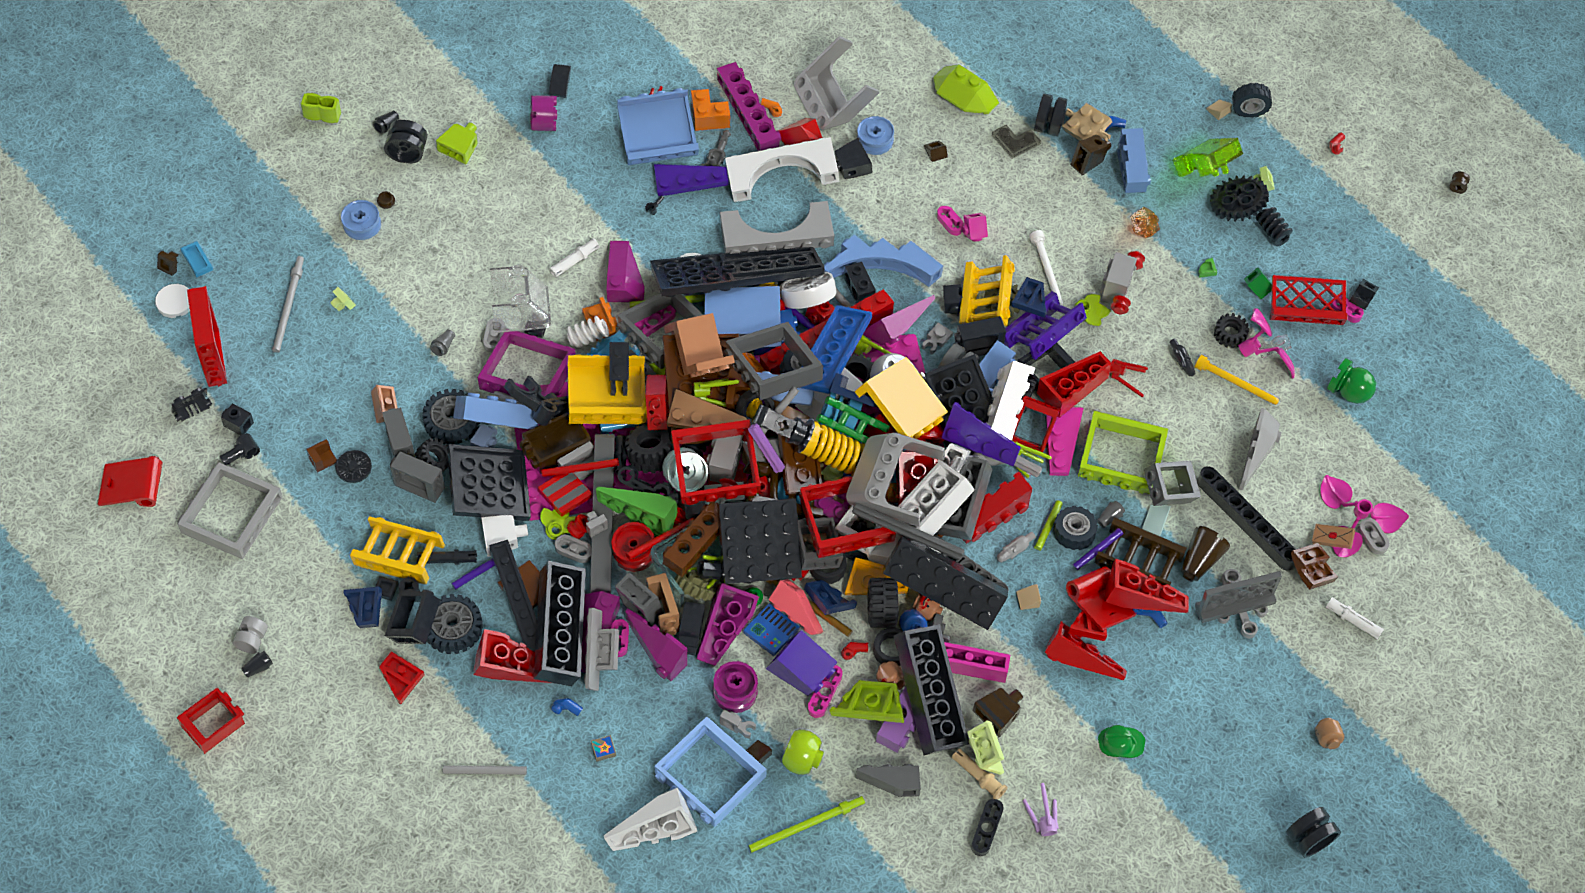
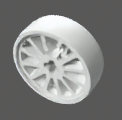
(808, 291)

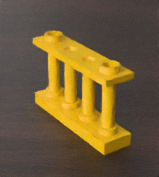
(971, 289)
(398, 567)

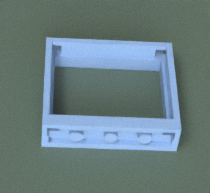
(709, 728)

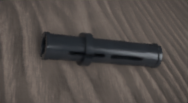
(450, 557)

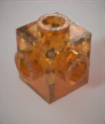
(1145, 223)

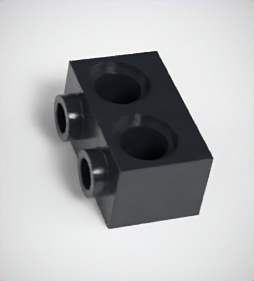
(858, 282)

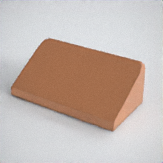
(383, 400)

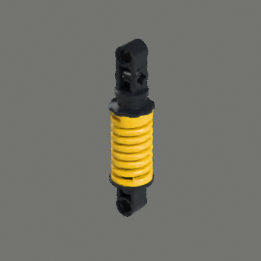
(813, 439)

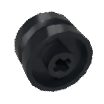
(1052, 115)
(405, 141)
(1313, 832)

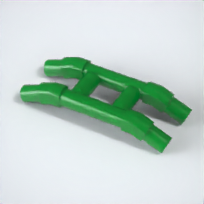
(847, 411)

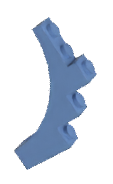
(882, 255)

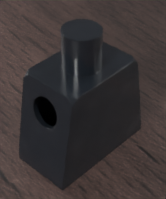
(853, 160)

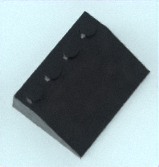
(963, 384)

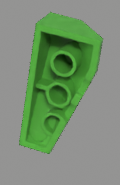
(646, 508)

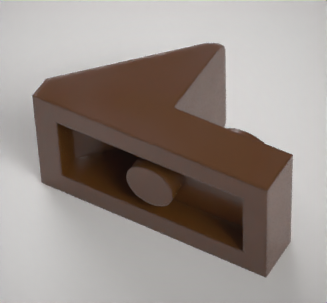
(735, 390)

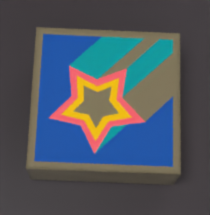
(603, 748)

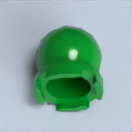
(1355, 383)

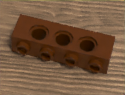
(682, 562)

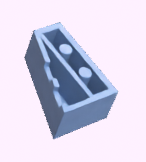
(1133, 160)

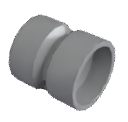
(250, 634)

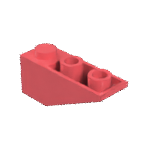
(794, 602)

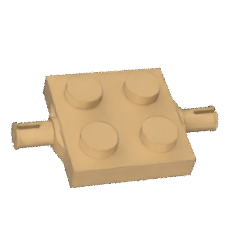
(1087, 123)

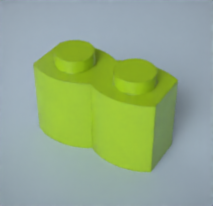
(321, 108)

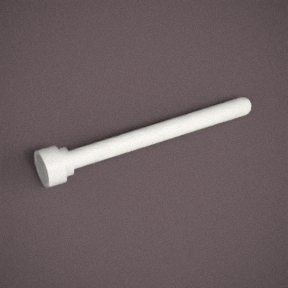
(1037, 238)

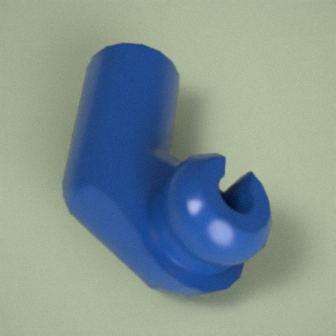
(566, 704)

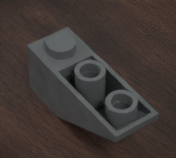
(897, 780)

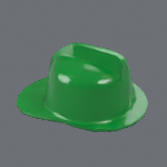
(1121, 742)

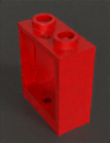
(656, 402)
(1040, 407)
(201, 707)

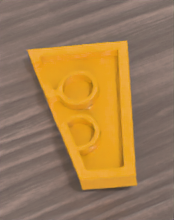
(861, 574)

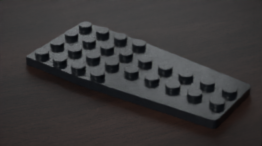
(734, 270)

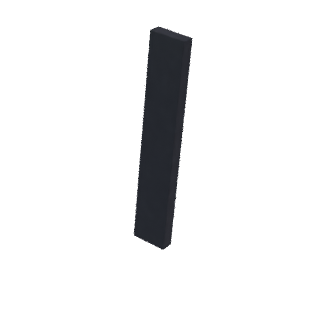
(515, 592)

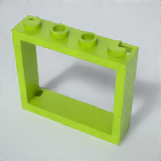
(1126, 427)

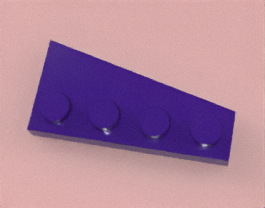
(688, 178)
(977, 436)

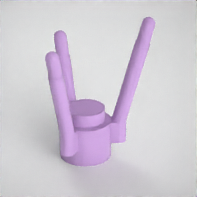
(1047, 825)

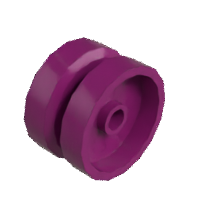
(735, 686)

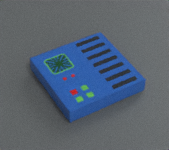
(771, 629)

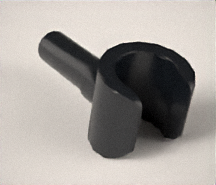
(654, 205)

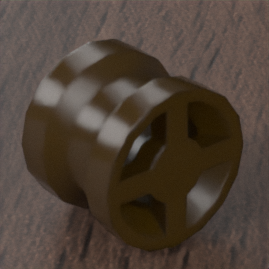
(1459, 182)

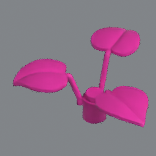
(1252, 344)
(1338, 492)

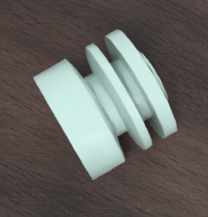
(696, 471)

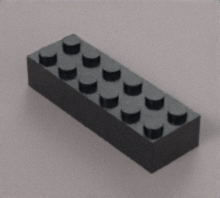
(945, 582)
(559, 624)
(931, 689)

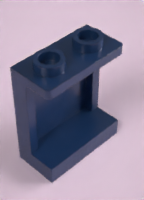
(839, 385)

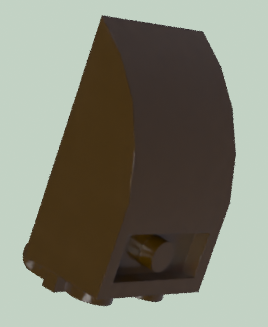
(551, 442)

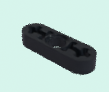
(977, 838)

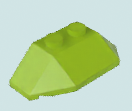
(965, 89)

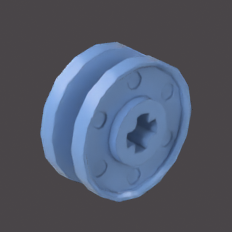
(876, 135)
(361, 220)

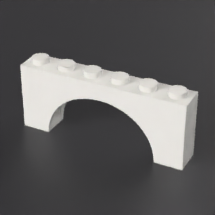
(813, 155)

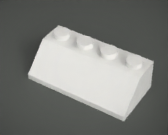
(937, 497)

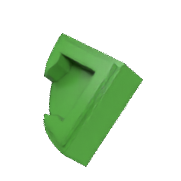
(1207, 268)

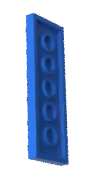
(837, 343)

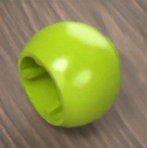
(803, 752)

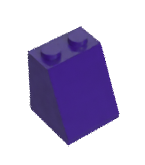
(803, 664)

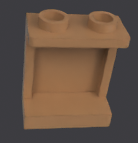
(660, 587)

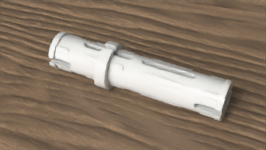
(579, 254)
(1354, 618)

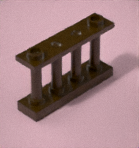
(765, 469)
(1143, 538)

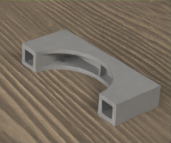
(814, 232)

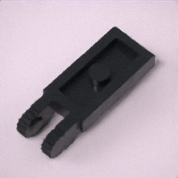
(619, 366)

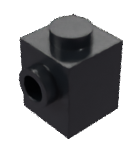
(237, 419)

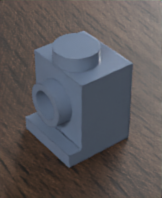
(484, 437)

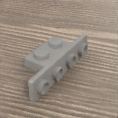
(601, 649)

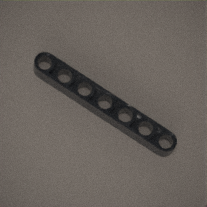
(1245, 509)

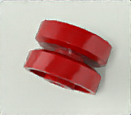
(628, 538)

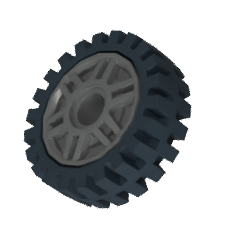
(438, 424)
(461, 635)

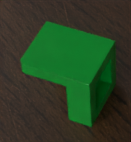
(1259, 283)

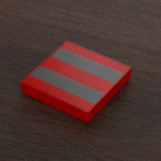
(565, 492)

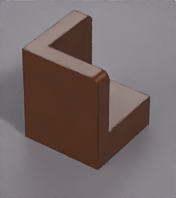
(321, 455)

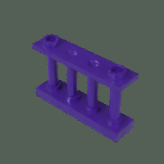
(1047, 338)

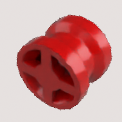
(577, 527)

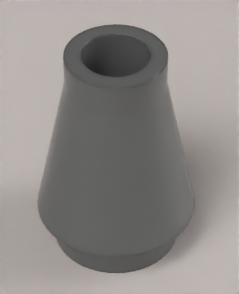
(442, 343)
(1113, 509)

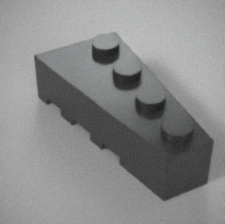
(964, 519)

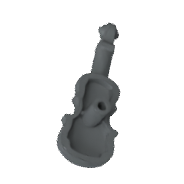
(717, 156)

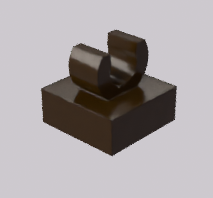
(167, 262)

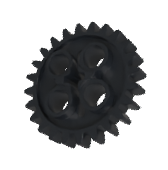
(1239, 198)

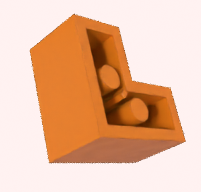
(708, 114)

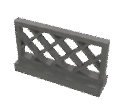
(1238, 597)

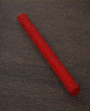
(580, 467)
(648, 545)

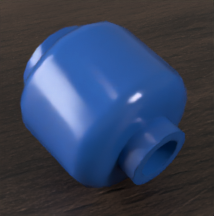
(911, 620)

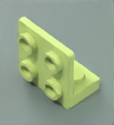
(986, 748)

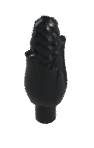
(1182, 357)

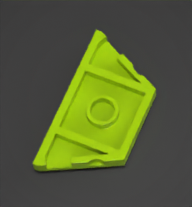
(871, 702)

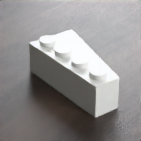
(1008, 396)

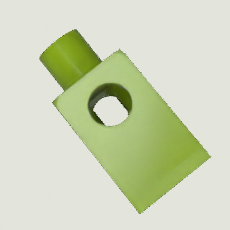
(458, 142)

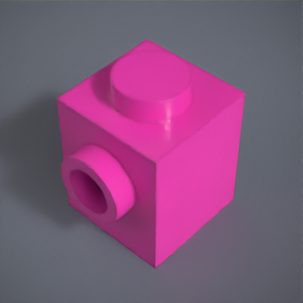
(975, 226)

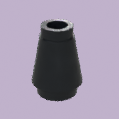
(383, 122)
(257, 664)

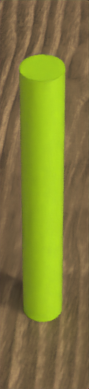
(1048, 525)

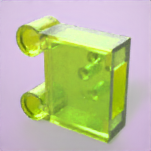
(1209, 157)

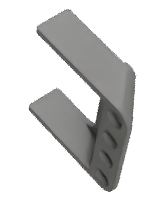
(823, 94)
(876, 471)

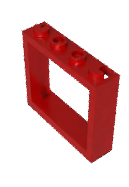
(207, 335)
(715, 432)
(843, 543)

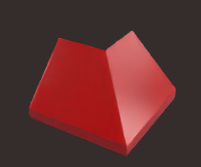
(800, 131)

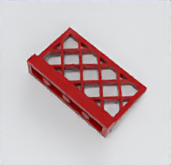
(1310, 315)

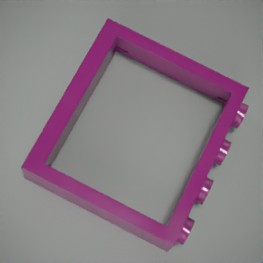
(532, 343)

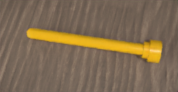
(1204, 364)

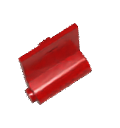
(131, 481)
(1089, 595)

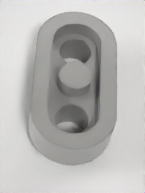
(491, 337)
(1374, 537)
(575, 548)

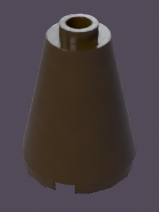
(1203, 553)

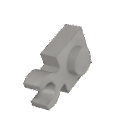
(937, 336)

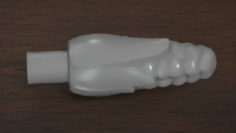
(1015, 547)

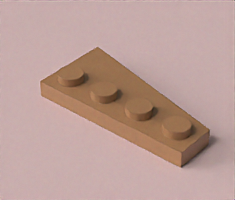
(692, 412)

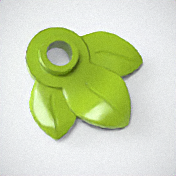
(1093, 309)
(552, 519)

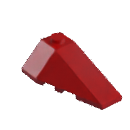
(910, 472)
(1136, 590)
(1072, 651)
(503, 658)

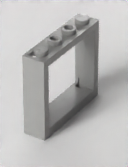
(253, 528)

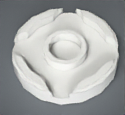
(173, 301)

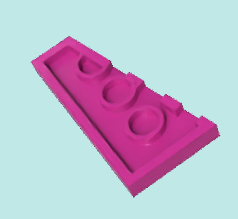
(1063, 441)

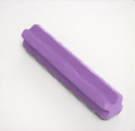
(766, 448)

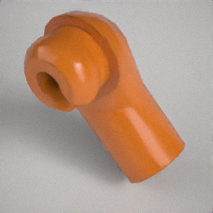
(773, 107)

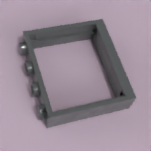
(643, 310)
(810, 372)

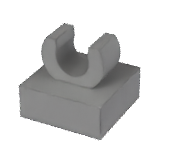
(596, 524)

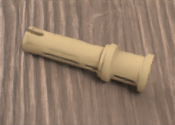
(985, 779)

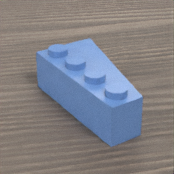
(994, 360)
(494, 411)

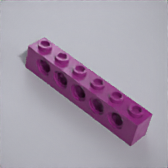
(747, 107)

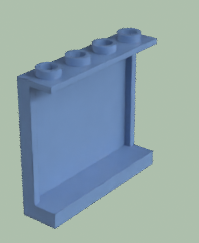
(657, 126)
(744, 309)

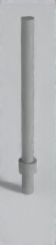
(296, 274)

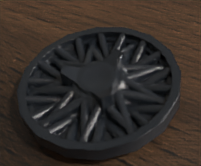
(353, 466)

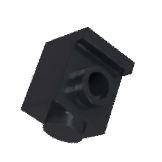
(952, 298)

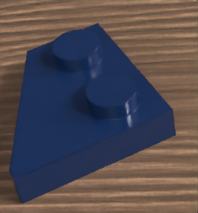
(1031, 297)
(828, 598)
(365, 605)

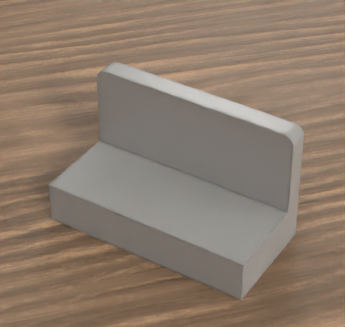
(581, 455)

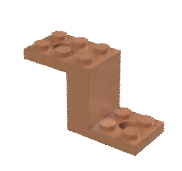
(699, 345)

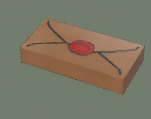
(1333, 536)

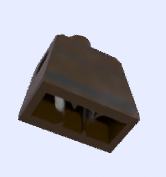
(1089, 154)
(999, 709)

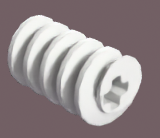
(587, 333)

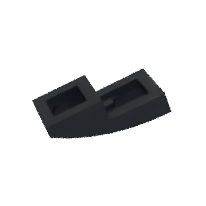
(559, 80)
(1364, 294)

